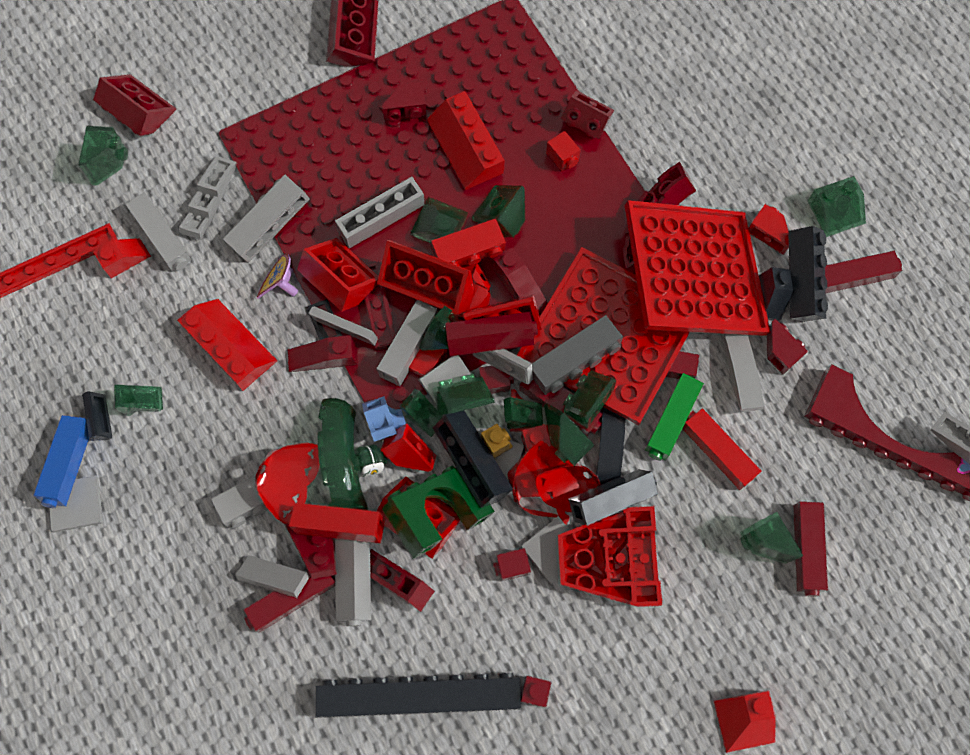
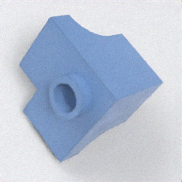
(382, 418)

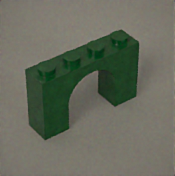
(408, 512)

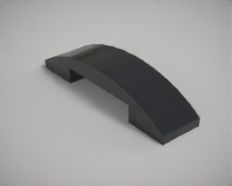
(610, 446)

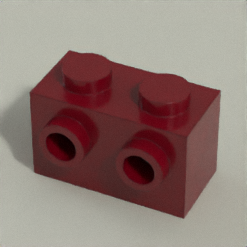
(587, 115)

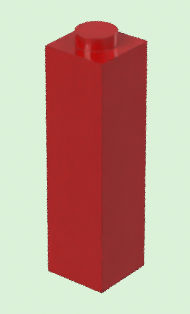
(720, 448)
(337, 522)

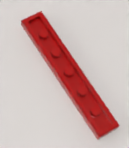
(54, 260)

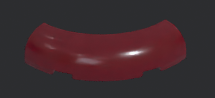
(671, 189)

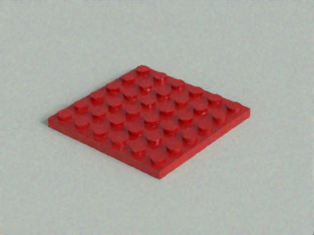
(695, 269)
(584, 296)

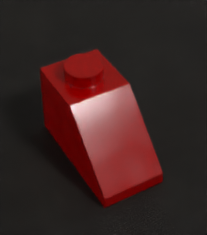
(771, 228)
(121, 255)
(408, 450)

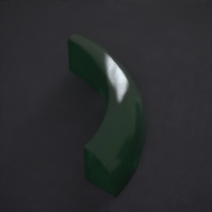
(338, 454)

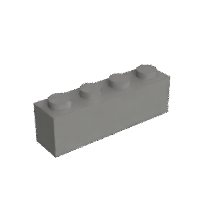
(380, 212)
(266, 218)
(240, 503)

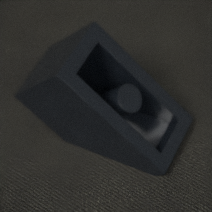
(776, 291)

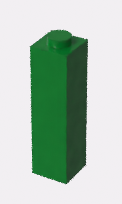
(673, 417)

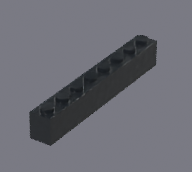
(417, 697)

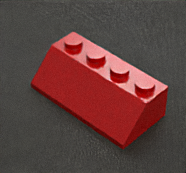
(466, 141)
(426, 278)
(227, 342)

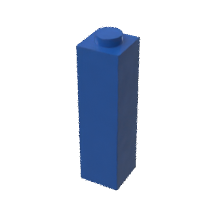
(62, 462)

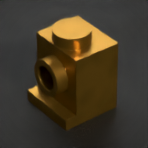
(496, 440)

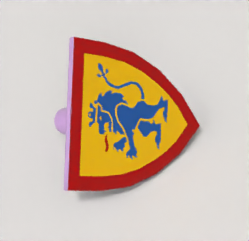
(279, 276)

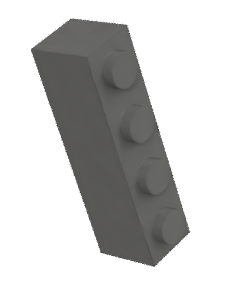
(575, 355)

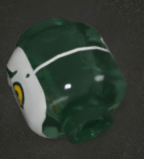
(369, 460)

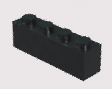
(807, 272)
(472, 458)

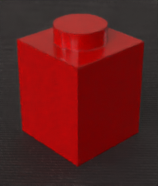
(563, 151)

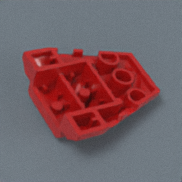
(614, 558)

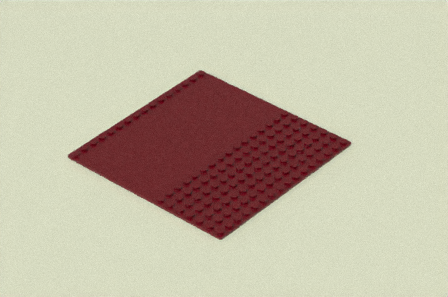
(347, 154)

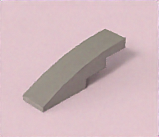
(208, 197)
(743, 372)
(954, 435)

